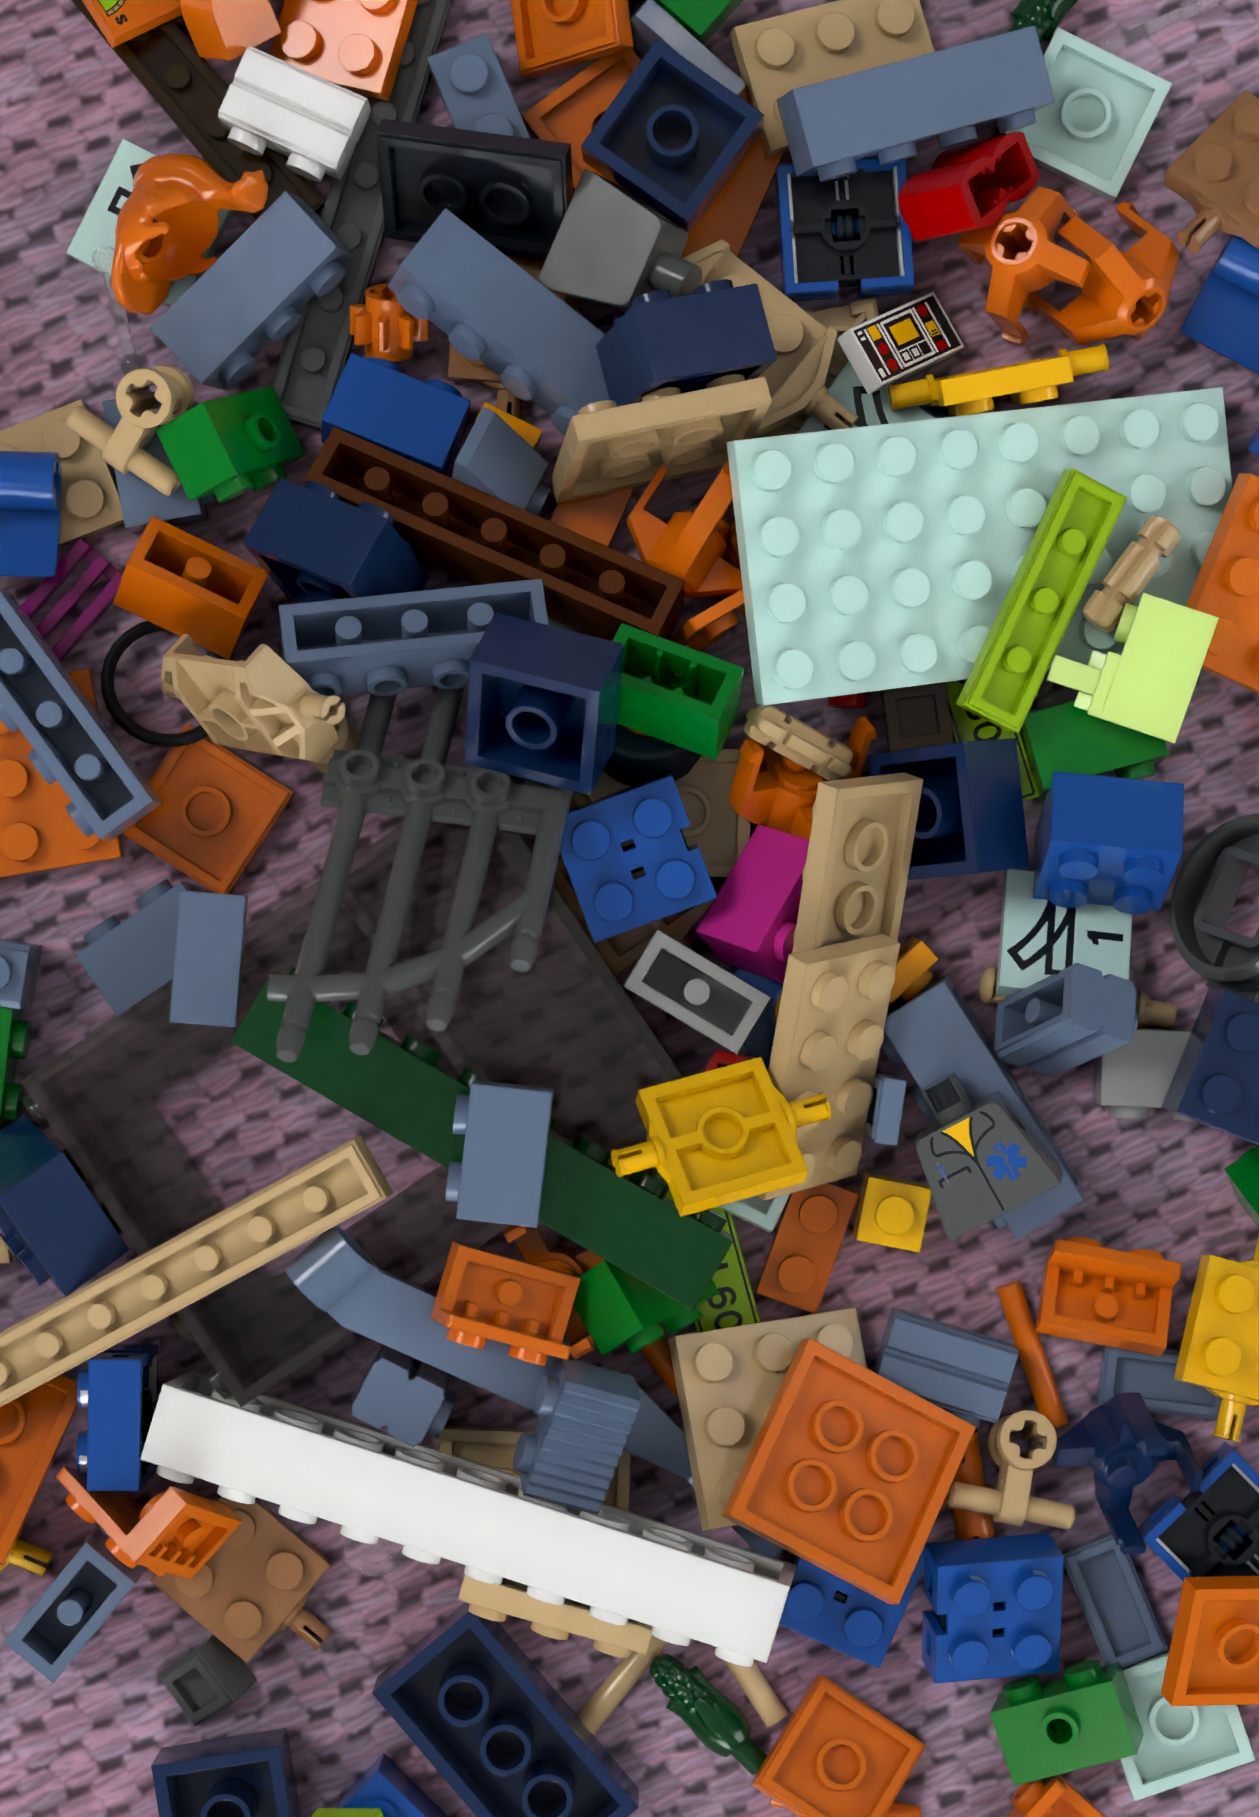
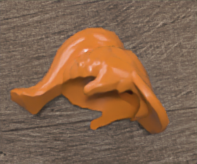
(172, 224)

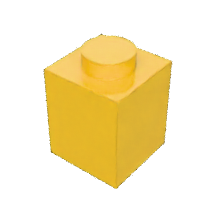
(891, 1212)

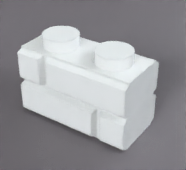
(293, 114)

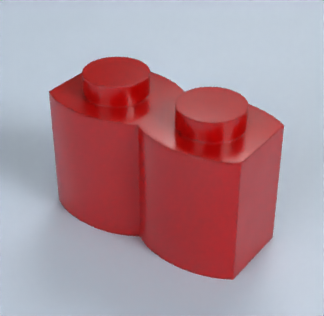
(968, 187)

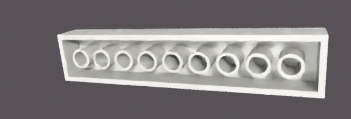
(471, 1516)

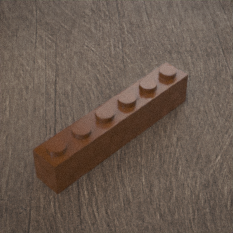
(501, 543)

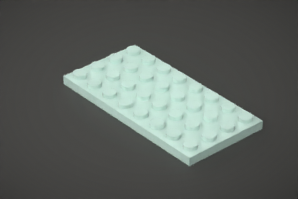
(895, 542)

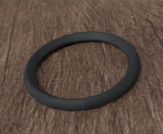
(115, 708)

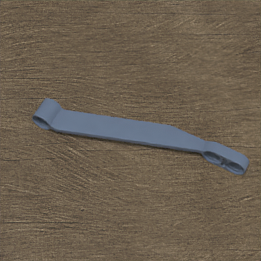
(397, 1314)

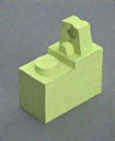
(1152, 678)

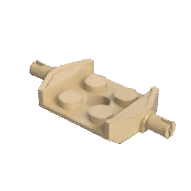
(800, 344)
(252, 702)

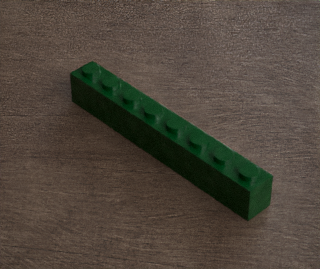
(415, 1102)

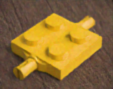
(1024, 381)
(721, 1136)
(1223, 1338)

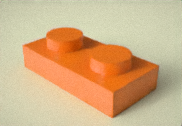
(806, 1245)

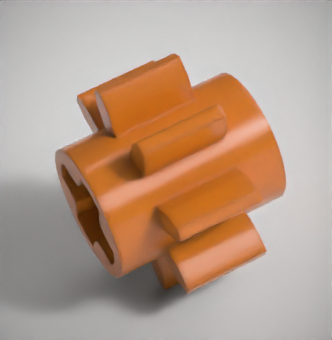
(385, 325)

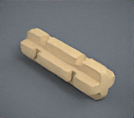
(1131, 573)
(798, 742)

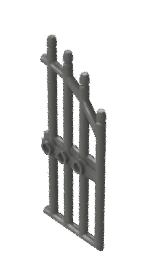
(421, 793)

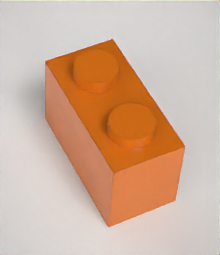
(190, 587)

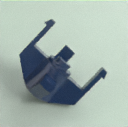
(1123, 1451)

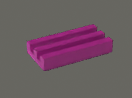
(99, 566)

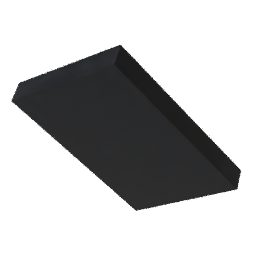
(494, 183)

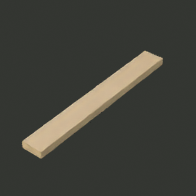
(189, 1266)

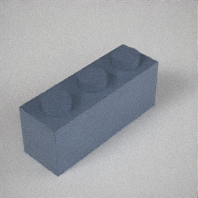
(253, 292)

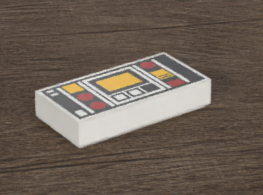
(900, 342)

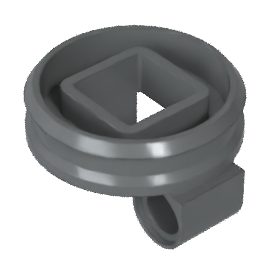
(1204, 901)

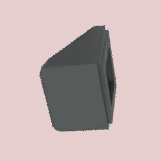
(207, 1679)

